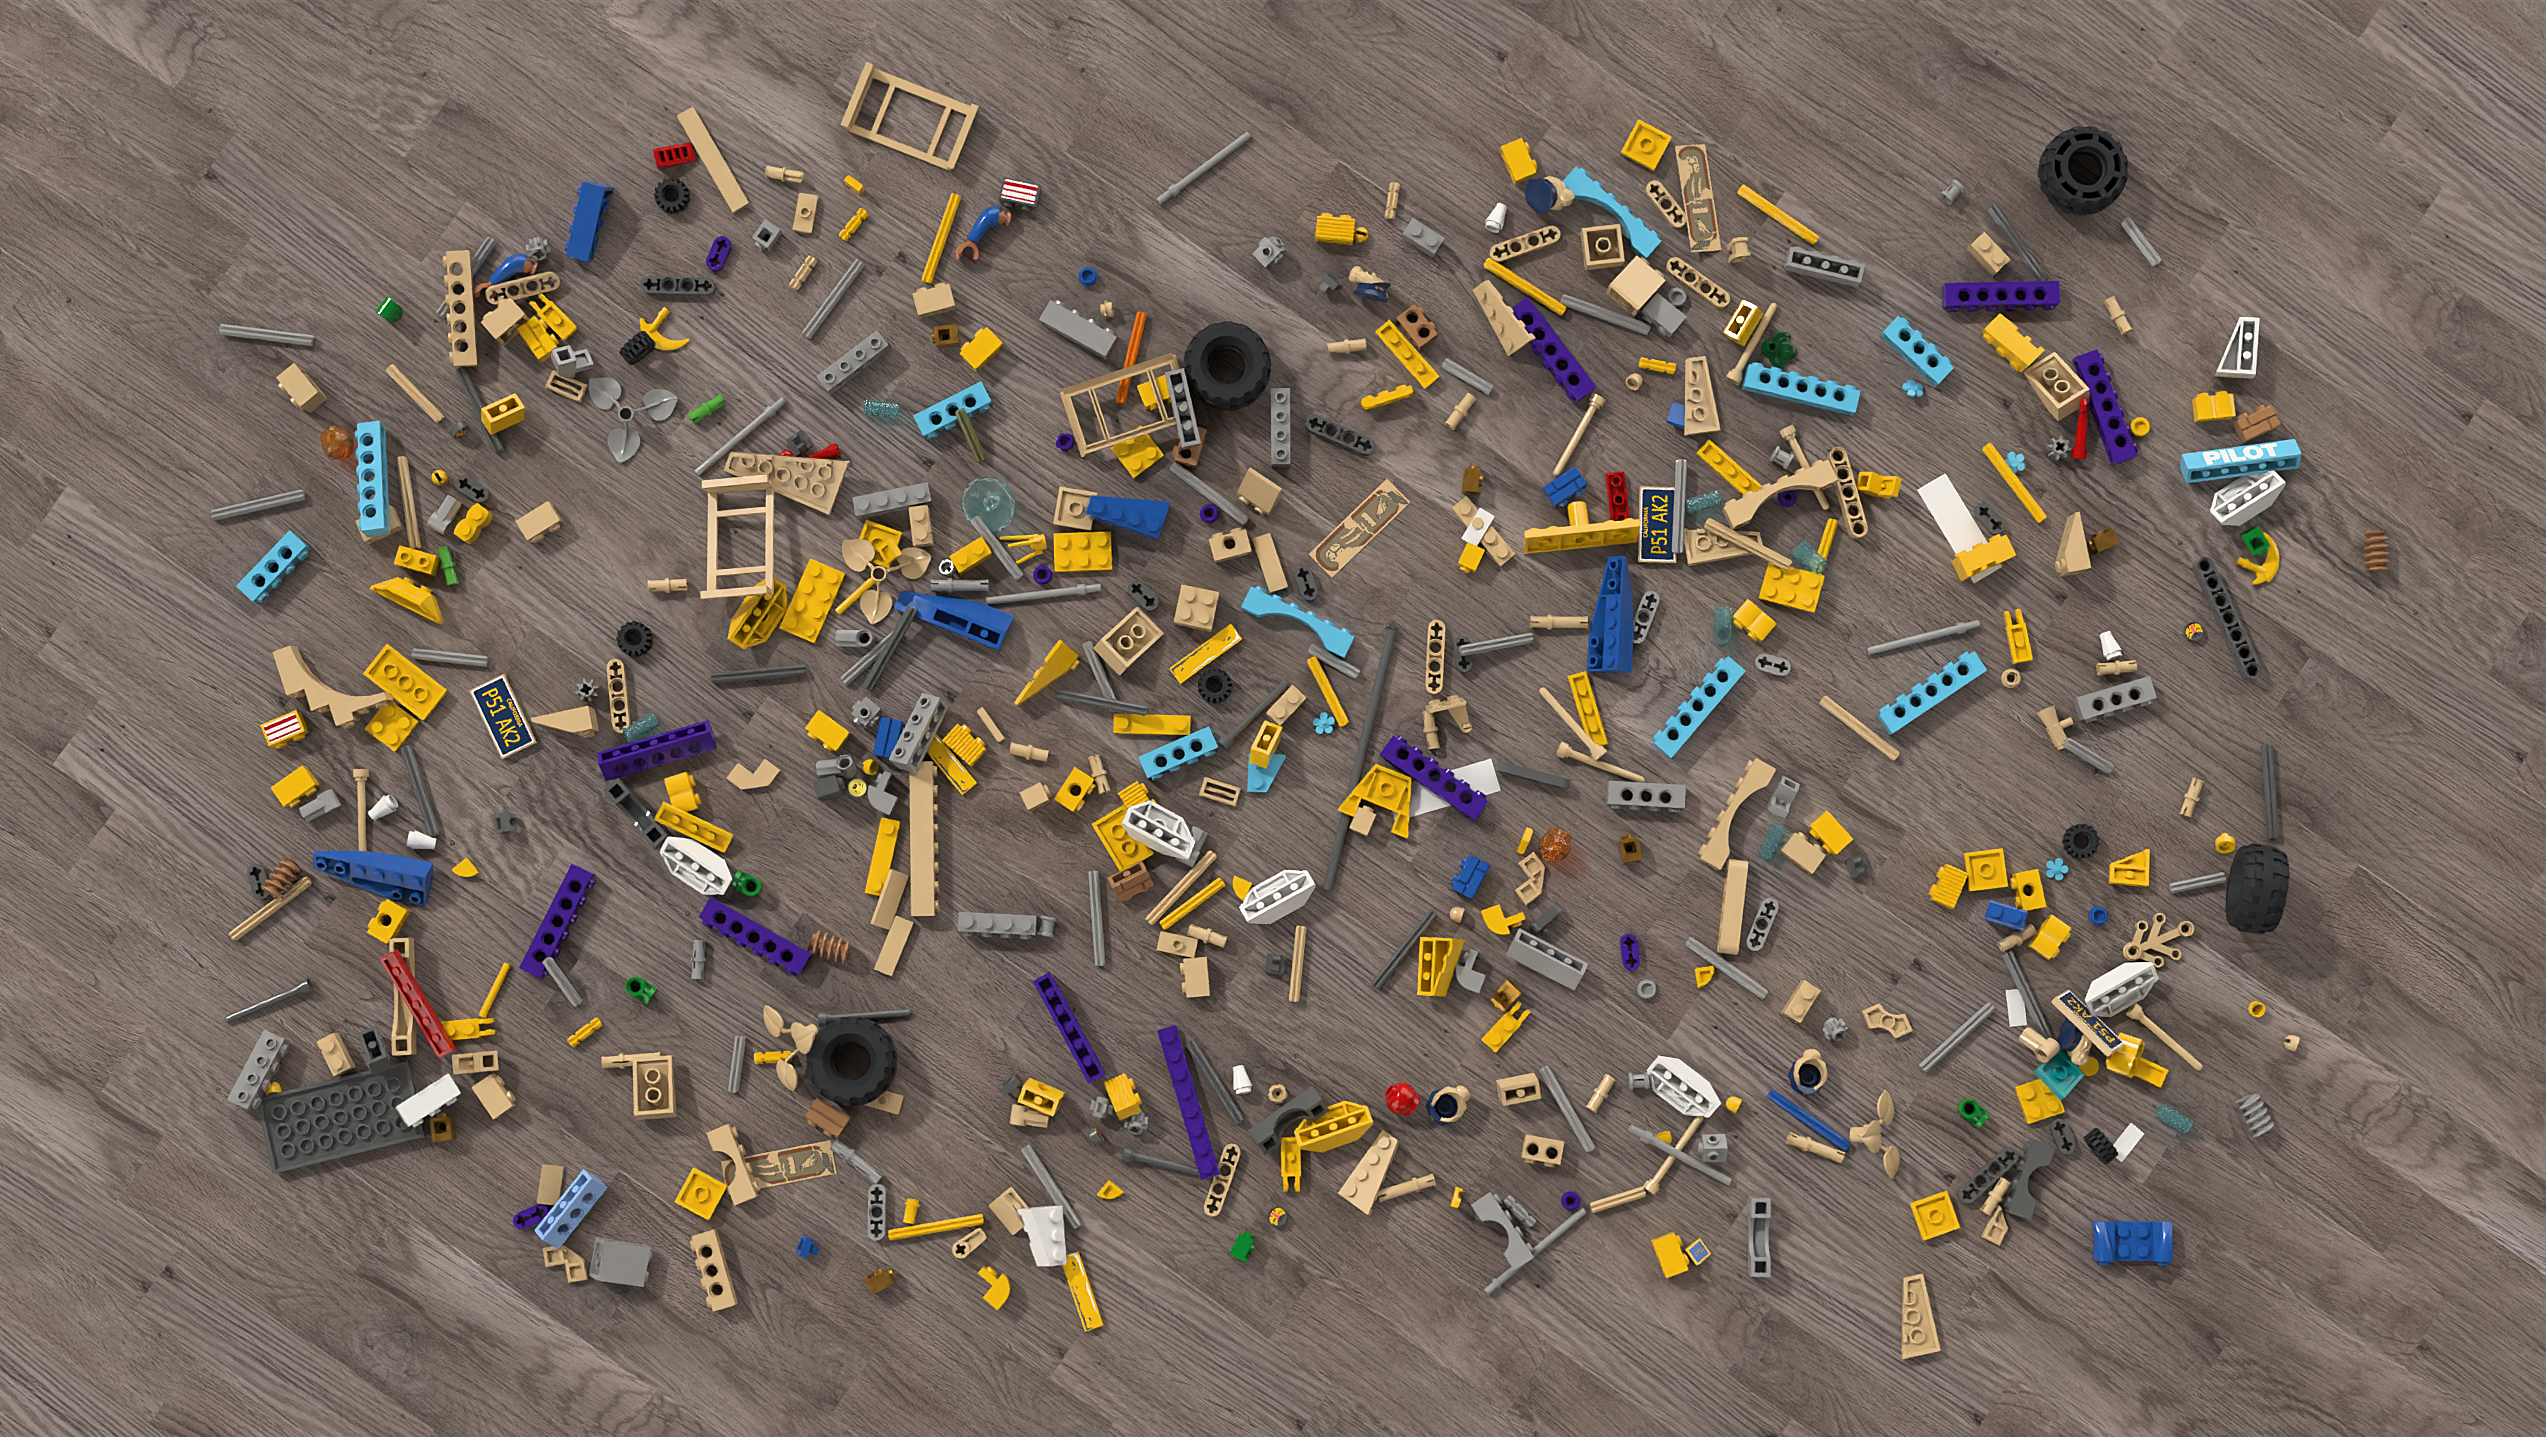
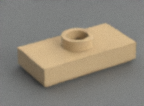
(805, 213)
(1177, 944)
(888, 1102)

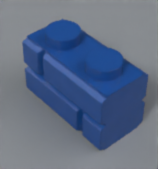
(1565, 487)
(887, 736)
(1470, 877)
(2007, 916)

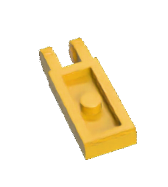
(555, 318)
(1386, 397)
(2017, 638)
(467, 1028)
(1504, 1028)
(1290, 1162)

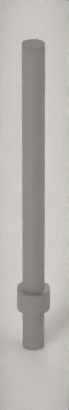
(1174, 189)
(769, 411)
(1081, 589)
(1959, 628)
(1648, 1137)

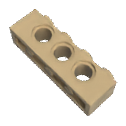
(728, 1296)

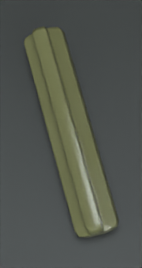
(970, 435)

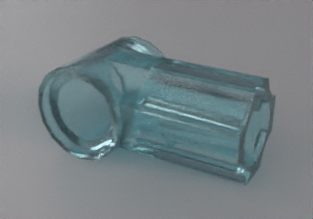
(1806, 554)
(1722, 623)

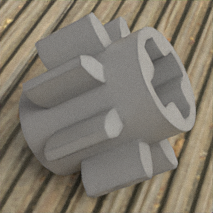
(538, 248)
(2052, 448)
(582, 688)
(1835, 1029)
(1101, 1107)
(1136, 1123)

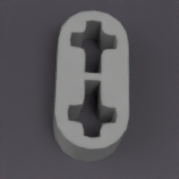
(1771, 669)

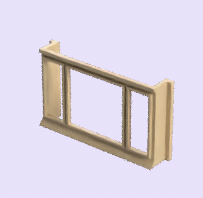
(870, 73)
(1092, 384)
(732, 485)

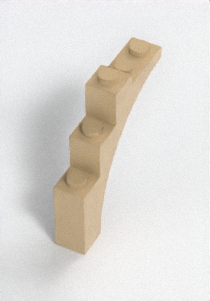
(300, 680)

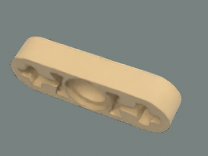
(1653, 196)

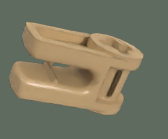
(1739, 249)
(971, 1242)

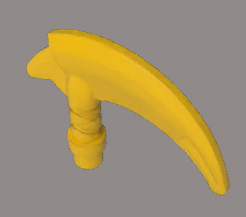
(661, 342)
(2270, 566)

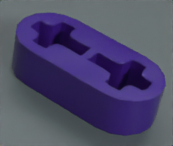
(723, 255)
(1625, 953)
(529, 1212)

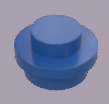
(1088, 276)
(2098, 915)

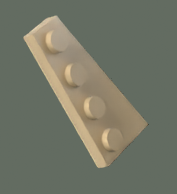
(1505, 324)
(1699, 398)
(1705, 546)
(1366, 1179)
(1918, 1326)

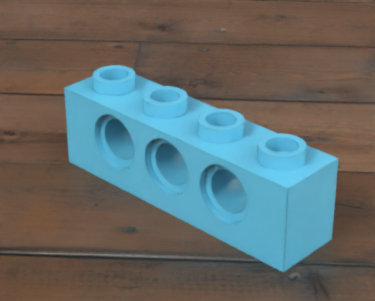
(1918, 361)
(941, 409)
(276, 555)
(1167, 751)

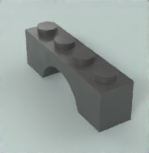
(635, 810)
(1270, 1130)
(2020, 1201)

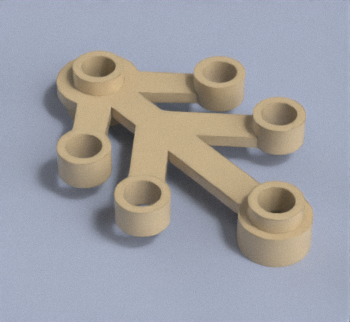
(2154, 941)

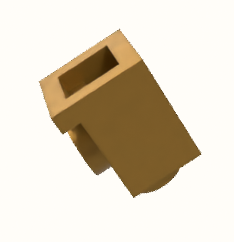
(951, 331)
(1472, 480)
(2102, 541)
(1635, 854)
(436, 1131)
(880, 1280)

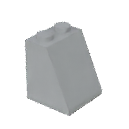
(620, 1262)

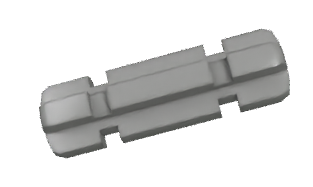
(1519, 1211)

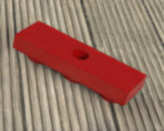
(1617, 489)

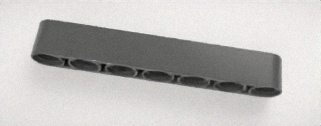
(2235, 624)

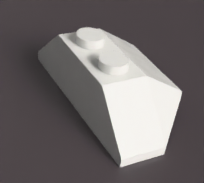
(2246, 497)
(1159, 829)
(696, 865)
(1277, 896)
(2120, 988)
(1682, 1087)

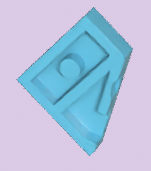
(1261, 778)

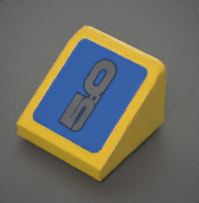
(1697, 1251)

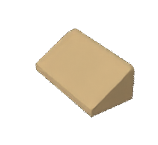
(550, 1184)

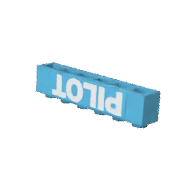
(2240, 461)

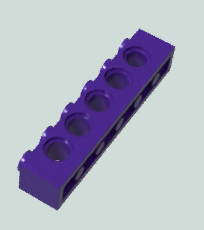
(2048, 290)
(1585, 385)
(2101, 417)
(657, 750)
(1390, 754)
(575, 874)
(800, 956)
(1069, 1027)

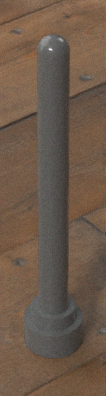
(1227, 740)
(304, 987)
(825, 1018)
(1130, 1155)

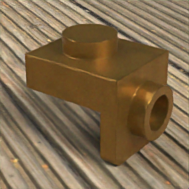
(1505, 995)

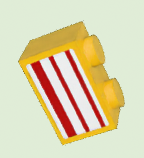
(284, 729)

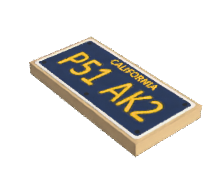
(1656, 525)
(503, 716)
(2089, 1025)

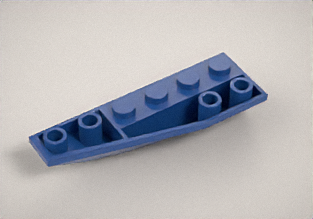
(961, 617)
(1612, 624)
(380, 873)

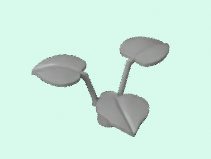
(622, 442)

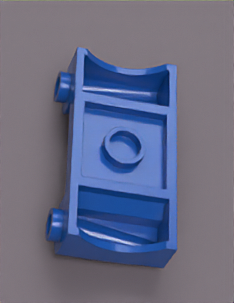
(2132, 1241)

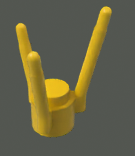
(1036, 543)

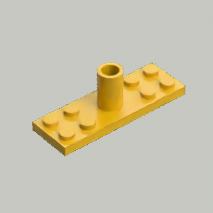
(1580, 533)

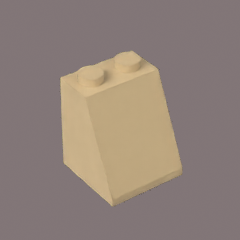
(1635, 285)

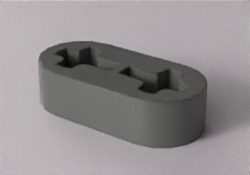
(470, 492)
(1985, 522)
(1310, 581)
(1146, 592)
(1457, 656)
(255, 883)
(1546, 917)
(2067, 1135)

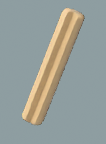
(1618, 1199)

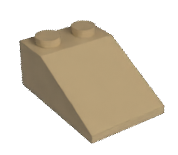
(2057, 386)
(1259, 492)
(2073, 551)
(1128, 640)
(578, 721)
(654, 1088)

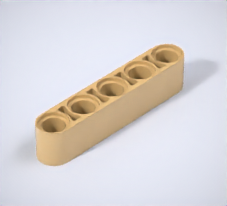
(1854, 500)
(1732, 906)

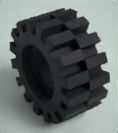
(672, 206)
(637, 348)
(623, 638)
(1214, 697)
(2092, 838)
(2100, 1146)

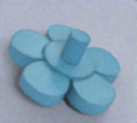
(1913, 389)
(2015, 461)
(1324, 723)
(2056, 869)

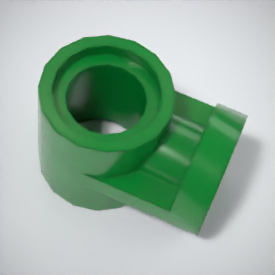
(389, 310)
(741, 881)
(646, 992)
(1978, 1114)

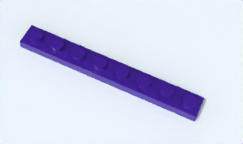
(1188, 1102)

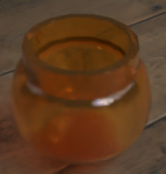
(337, 442)
(1555, 845)

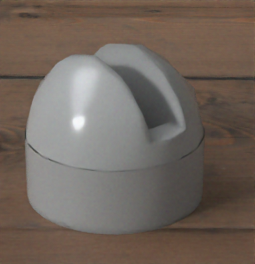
(944, 570)

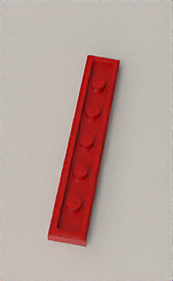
(417, 1003)

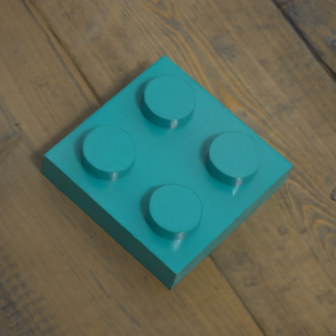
(2059, 1074)

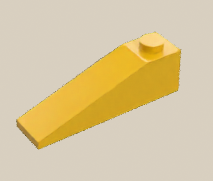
(1057, 664)

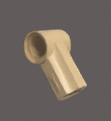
(2043, 1048)
(1026, 1116)

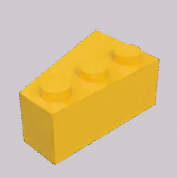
(2011, 343)
(1983, 557)
(1437, 964)

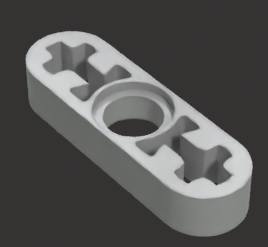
(1643, 633)
(1751, 935)
(883, 1206)

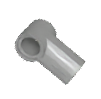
(442, 519)
(852, 638)
(836, 767)
(324, 804)
(1199, 837)

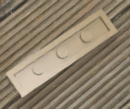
(1491, 539)

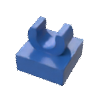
(805, 1246)

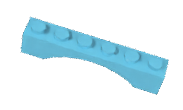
(1641, 240)
(1262, 604)

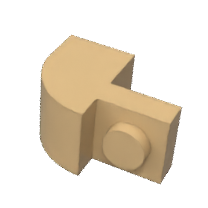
(475, 1062)

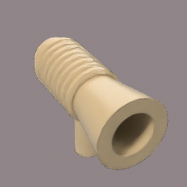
(2055, 728)

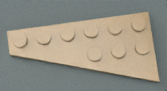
(798, 478)

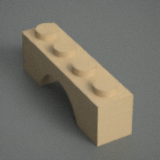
(743, 1186)

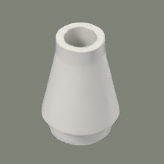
(1496, 219)
(2110, 647)
(385, 806)
(420, 841)
(1241, 1082)

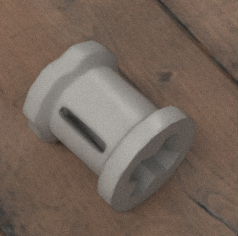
(1952, 192)
(1781, 457)
(1046, 926)
(1638, 1081)

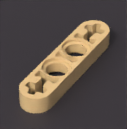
(1525, 246)
(1699, 280)
(522, 285)
(1437, 657)
(616, 696)
(1224, 1180)

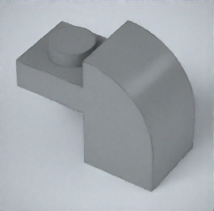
(570, 362)
(1783, 797)
(879, 798)
(1465, 976)

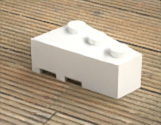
(2241, 352)
(428, 1101)
(1046, 1234)

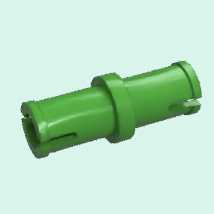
(706, 409)
(447, 565)

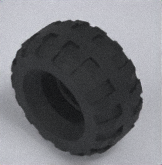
(2064, 190)
(1219, 338)
(2257, 888)
(822, 1061)

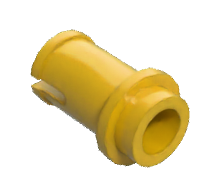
(911, 1210)

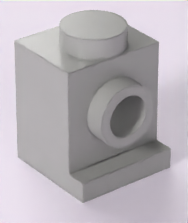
(766, 229)

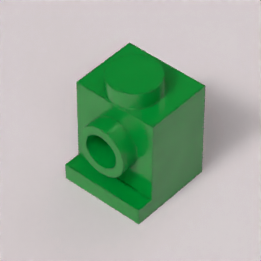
(2251, 533)
(1243, 1246)

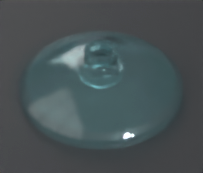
(978, 502)

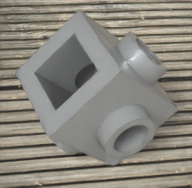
(1269, 251)
(866, 705)
(1713, 1148)

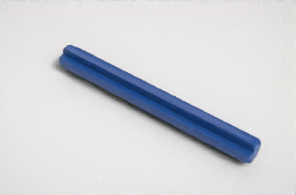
(1809, 1120)

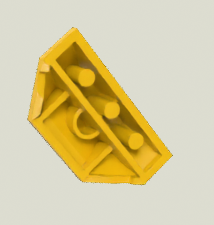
(414, 598)
(758, 616)
(1339, 1126)

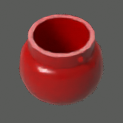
(1401, 1099)

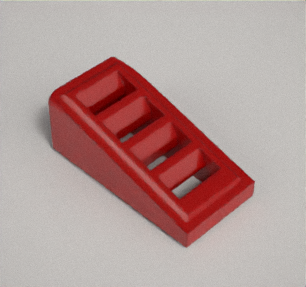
(672, 149)

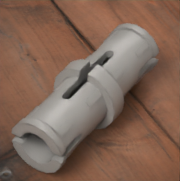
(698, 959)

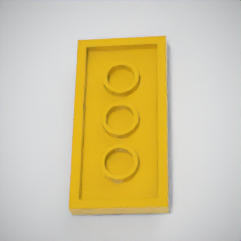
(812, 601)
(405, 682)

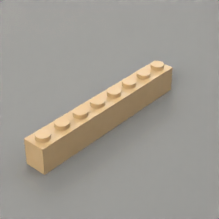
(923, 840)

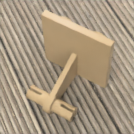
(1456, 707)

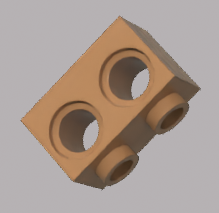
(1412, 329)
(1195, 451)

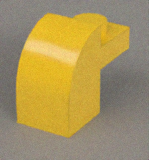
(1878, 485)
(1497, 923)
(1000, 1287)

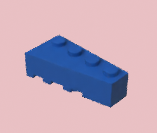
(587, 220)
(1133, 515)

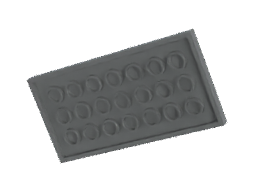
(337, 1118)

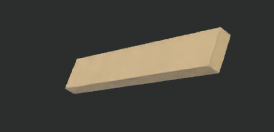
(713, 160)

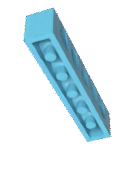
(1791, 393)
(379, 524)
(1733, 673)
(1892, 723)

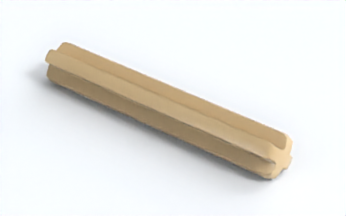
(415, 394)
(1297, 964)

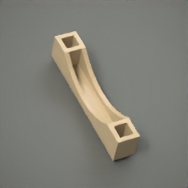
(1815, 478)
(1717, 847)
(404, 1022)

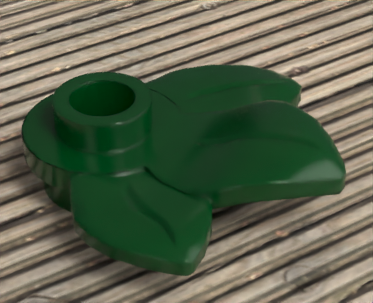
(1781, 349)

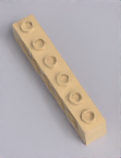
(470, 356)

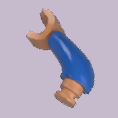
(987, 219)
(512, 265)

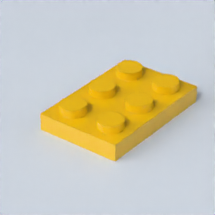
(1082, 551)
(1792, 587)
(1121, 847)

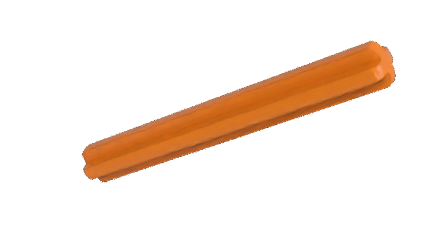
(1131, 355)

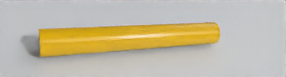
(854, 596)
(494, 990)

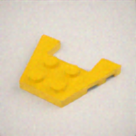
(1386, 790)

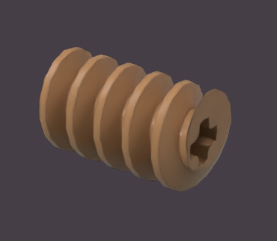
(2375, 550)
(281, 878)
(829, 946)

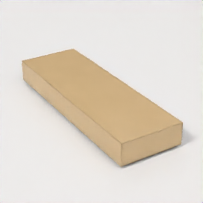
(1270, 563)
(889, 899)
(894, 945)

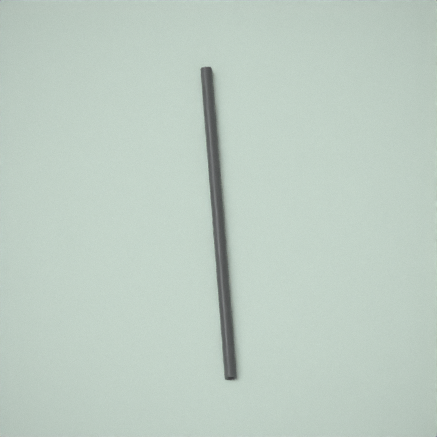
(1360, 756)

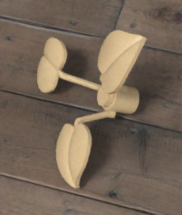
(876, 603)
(802, 1036)
(1871, 1134)

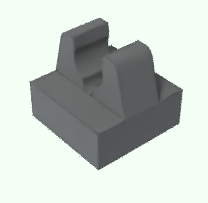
(1329, 281)
(799, 443)
(503, 824)
(1857, 866)
(1275, 964)
(1011, 1085)

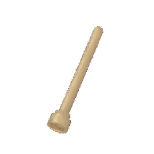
(1735, 375)
(1595, 403)
(1789, 434)
(1565, 751)
(1596, 751)
(361, 776)
(2135, 1012)
(1653, 1184)

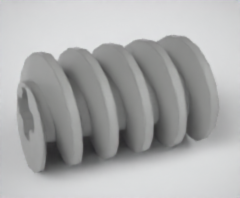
(2256, 1114)

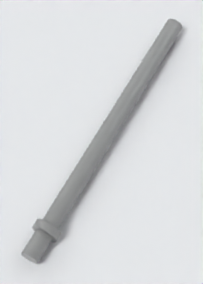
(1538, 1248)

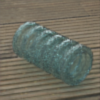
(881, 408)
(1703, 501)
(640, 727)
(1772, 842)
(2174, 1118)

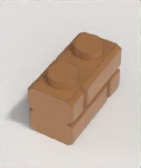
(2256, 424)
(1131, 881)
(827, 1117)

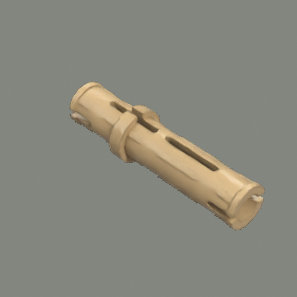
(1558, 622)
(624, 1060)
(1807, 1144)
(1407, 1187)

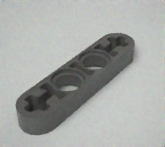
(678, 286)
(1341, 432)
(1533, 775)
(1989, 1177)

